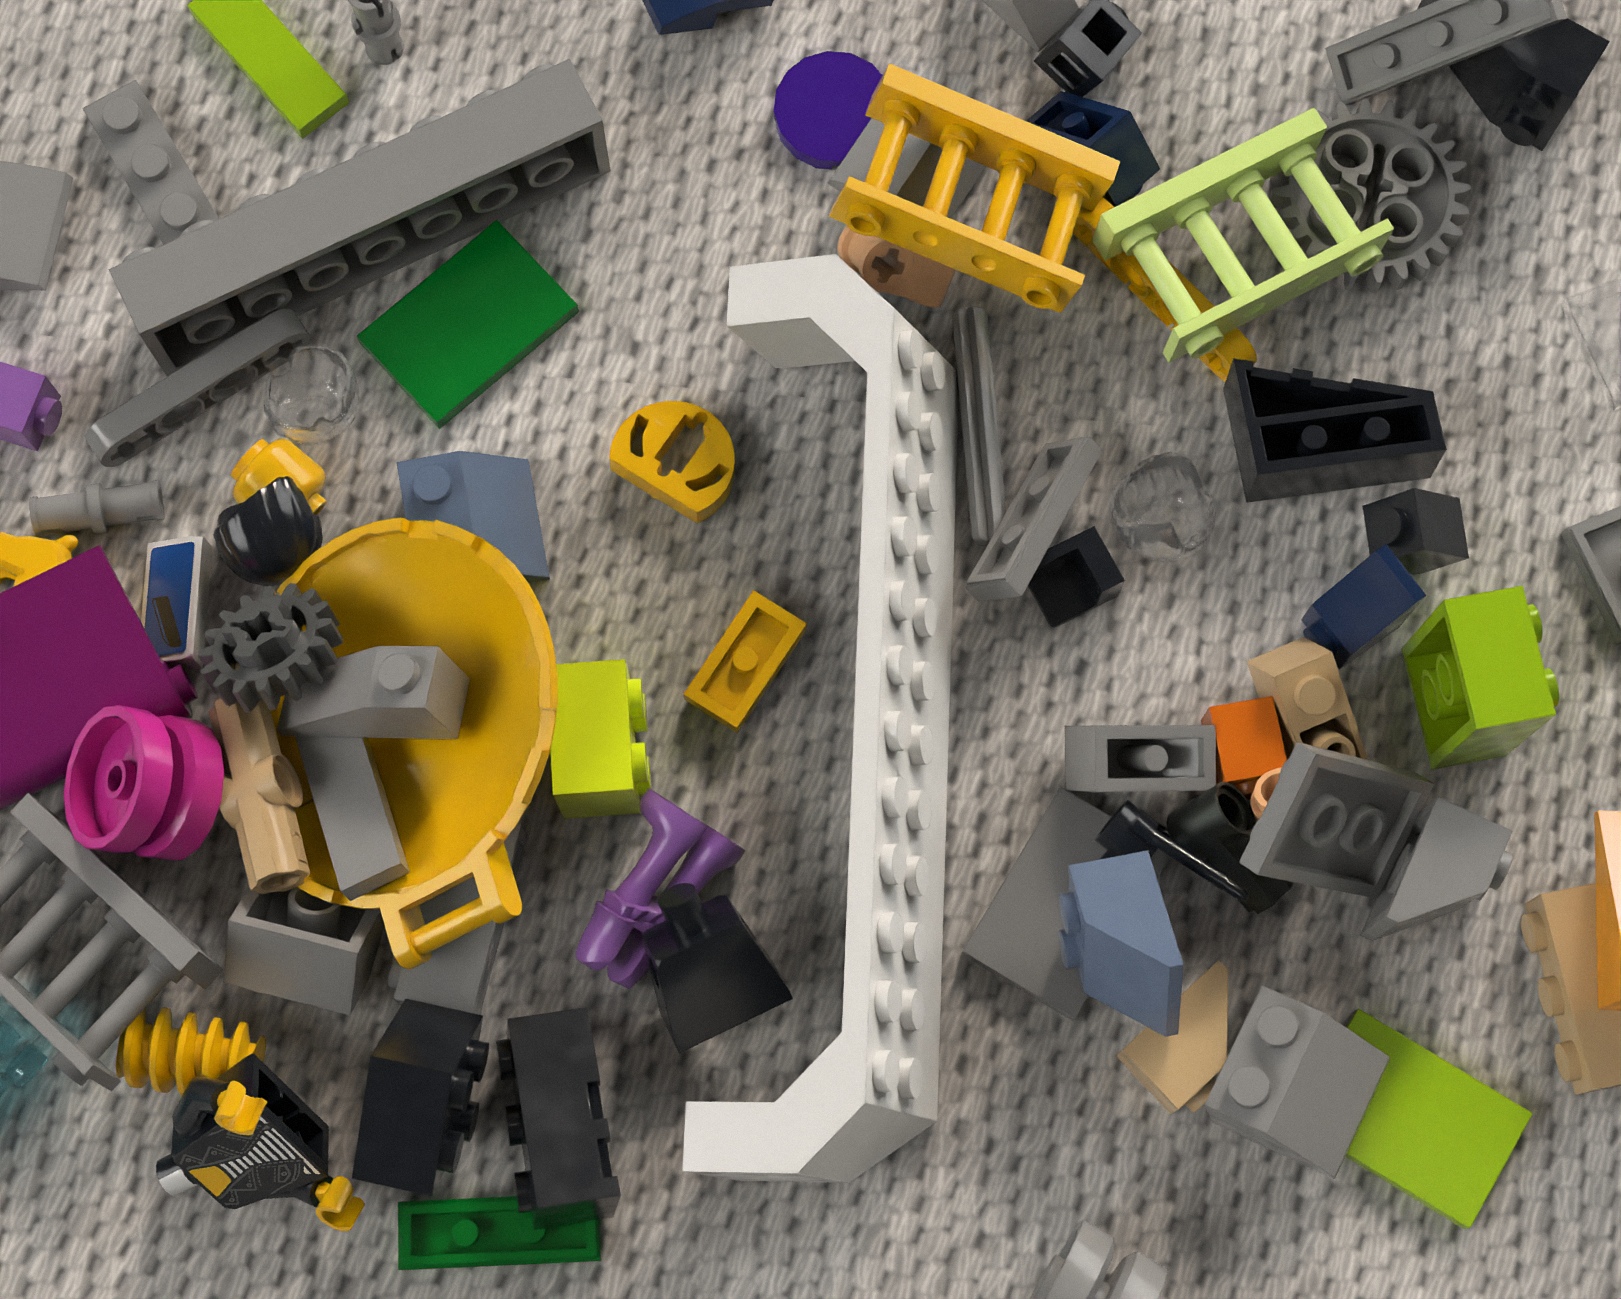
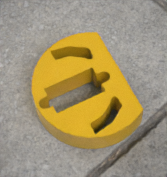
(662, 426)

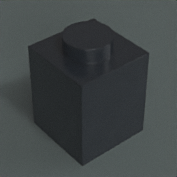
(1419, 528)

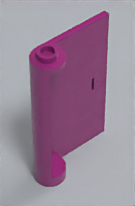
(63, 657)

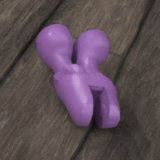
(625, 914)

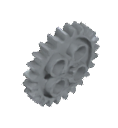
(1423, 208)

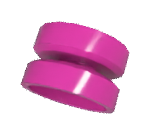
(143, 783)

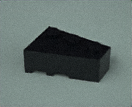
(1327, 434)
(557, 1119)

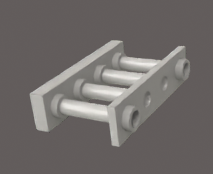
(128, 919)

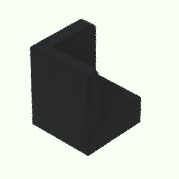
(1075, 578)

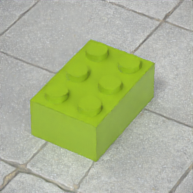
(1479, 677)

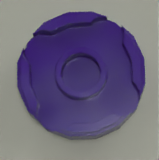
(824, 106)

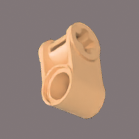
(895, 269)

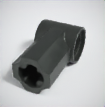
(1218, 830)

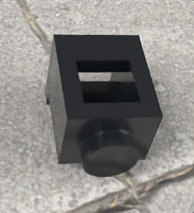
(1088, 47)

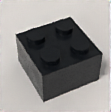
(420, 1097)

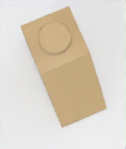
(1184, 1065)

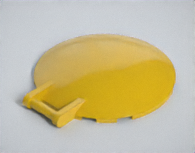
(447, 796)

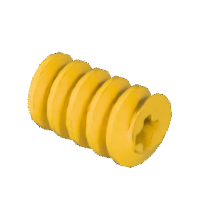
(178, 1055)

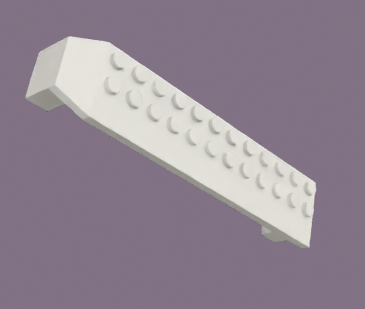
(882, 1070)

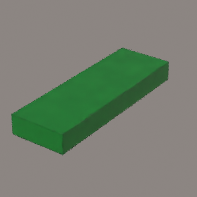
(485, 1235)

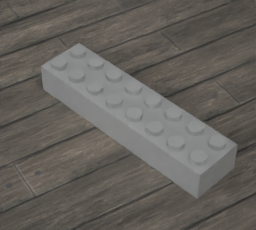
(365, 215)

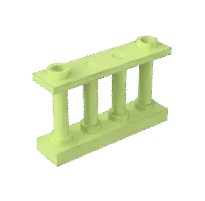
(1240, 176)

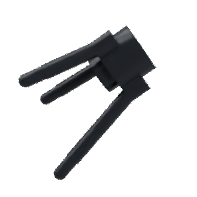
(1135, 831)

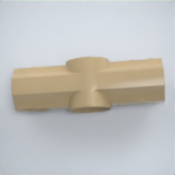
(260, 797)

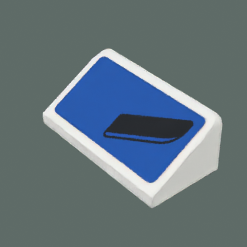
(177, 598)

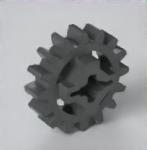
(270, 647)

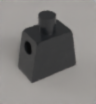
(708, 967)

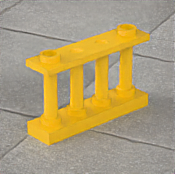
(998, 141)

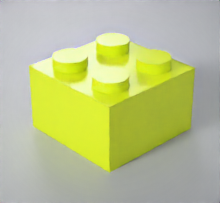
(594, 743)

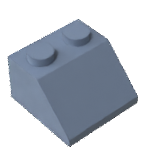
(482, 495)
(1123, 939)

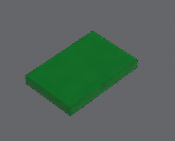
(468, 324)

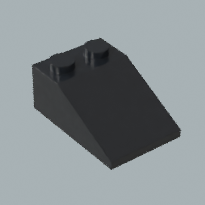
(1532, 79)

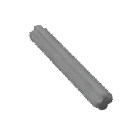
(979, 422)

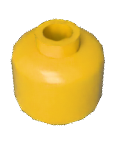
(278, 459)

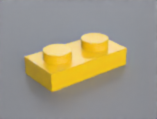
(745, 661)

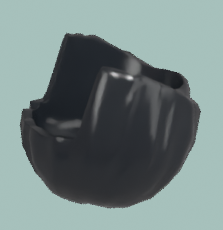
(268, 533)

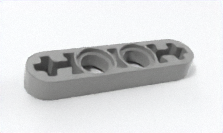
(196, 387)

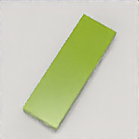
(272, 60)

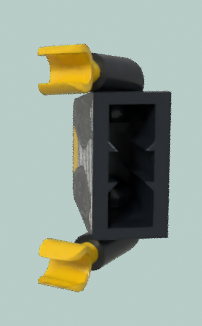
(254, 1142)

